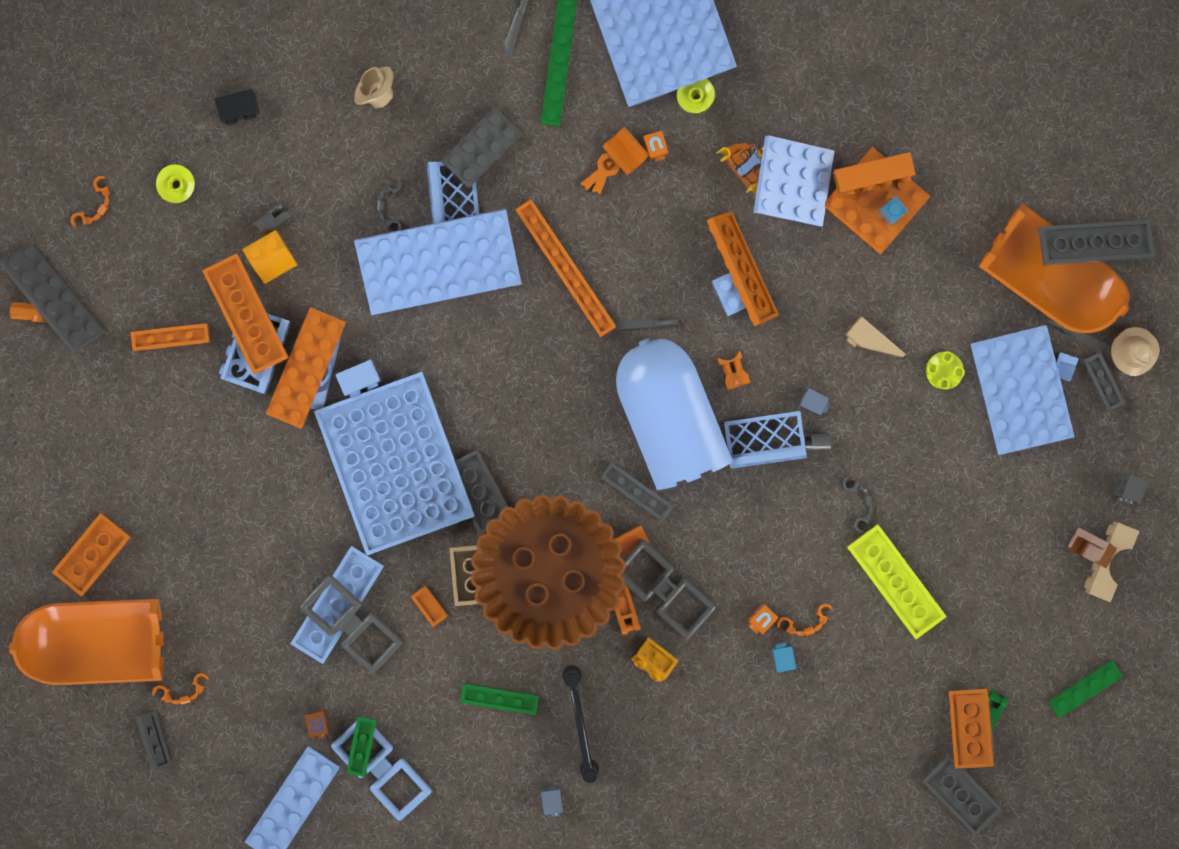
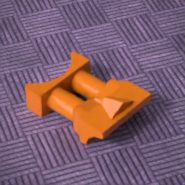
(736, 379)

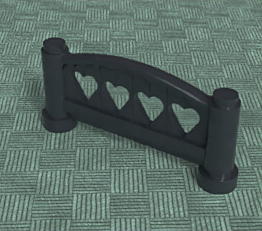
(589, 768)

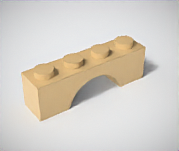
(1101, 582)

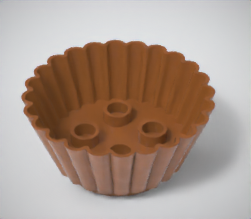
(548, 572)

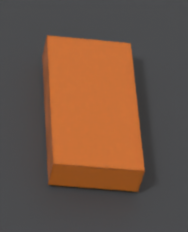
(429, 606)

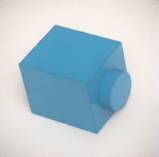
(893, 210)
(783, 657)

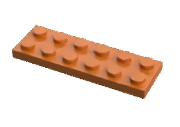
(742, 268)
(245, 314)
(306, 368)

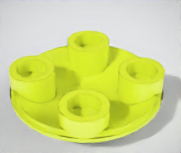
(944, 370)

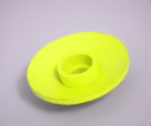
(686, 96)
(165, 182)

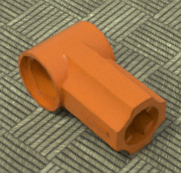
(25, 312)

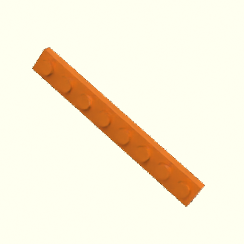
(565, 268)

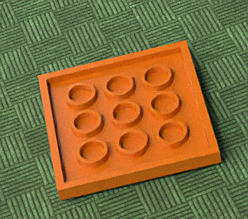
(861, 209)

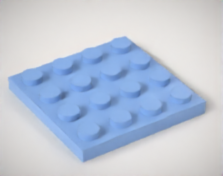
(793, 181)

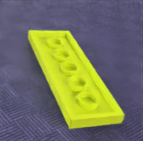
(896, 581)

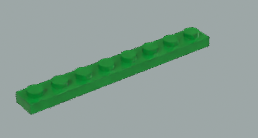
(558, 62)

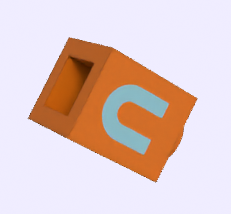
(656, 146)
(762, 619)

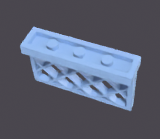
(437, 196)
(767, 456)

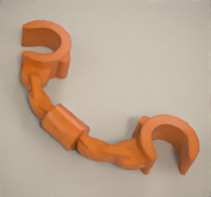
(101, 210)
(810, 630)
(185, 699)

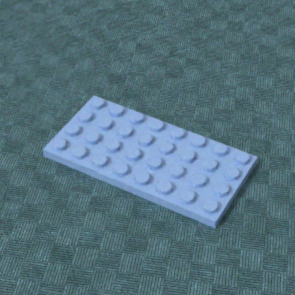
(438, 261)

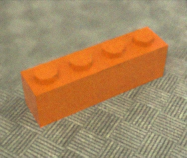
(874, 173)

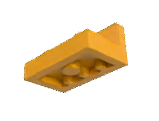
(654, 660)

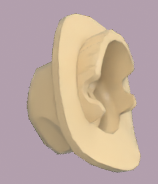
(375, 87)
(1134, 351)

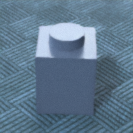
(814, 402)
(552, 801)

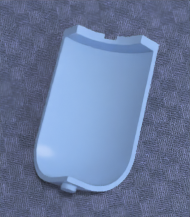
(670, 413)

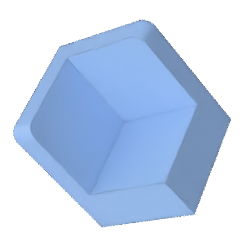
(1066, 366)

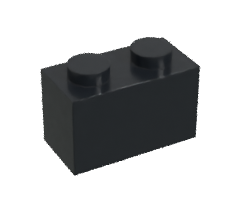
(237, 106)

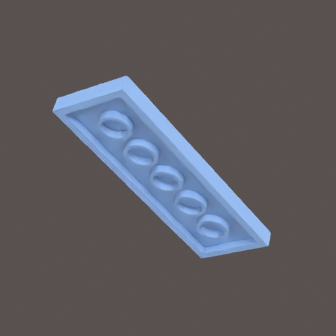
(357, 574)
(293, 801)

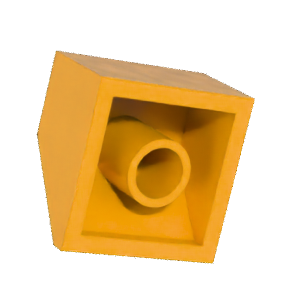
(270, 256)

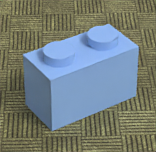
(728, 294)
(358, 378)

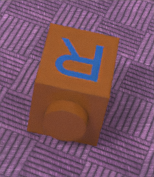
(317, 724)

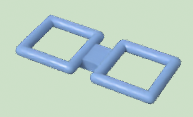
(384, 771)

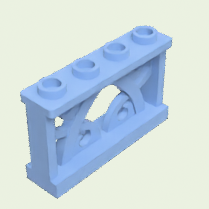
(265, 376)

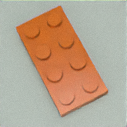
(91, 554)
(971, 728)

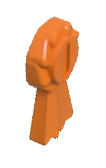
(606, 168)

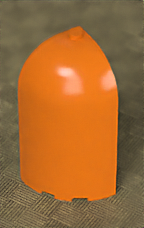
(1073, 295)
(91, 642)

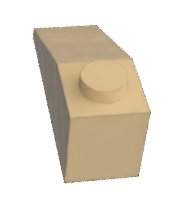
(868, 337)

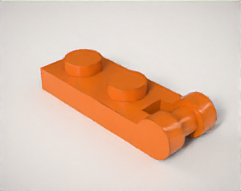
(626, 610)

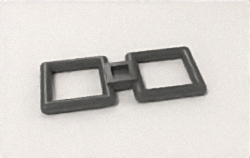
(667, 590)
(351, 624)

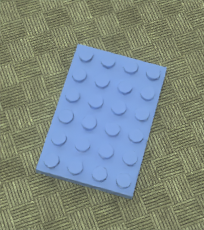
(1022, 390)

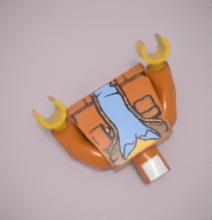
(745, 162)

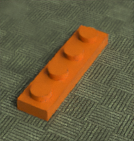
(170, 337)

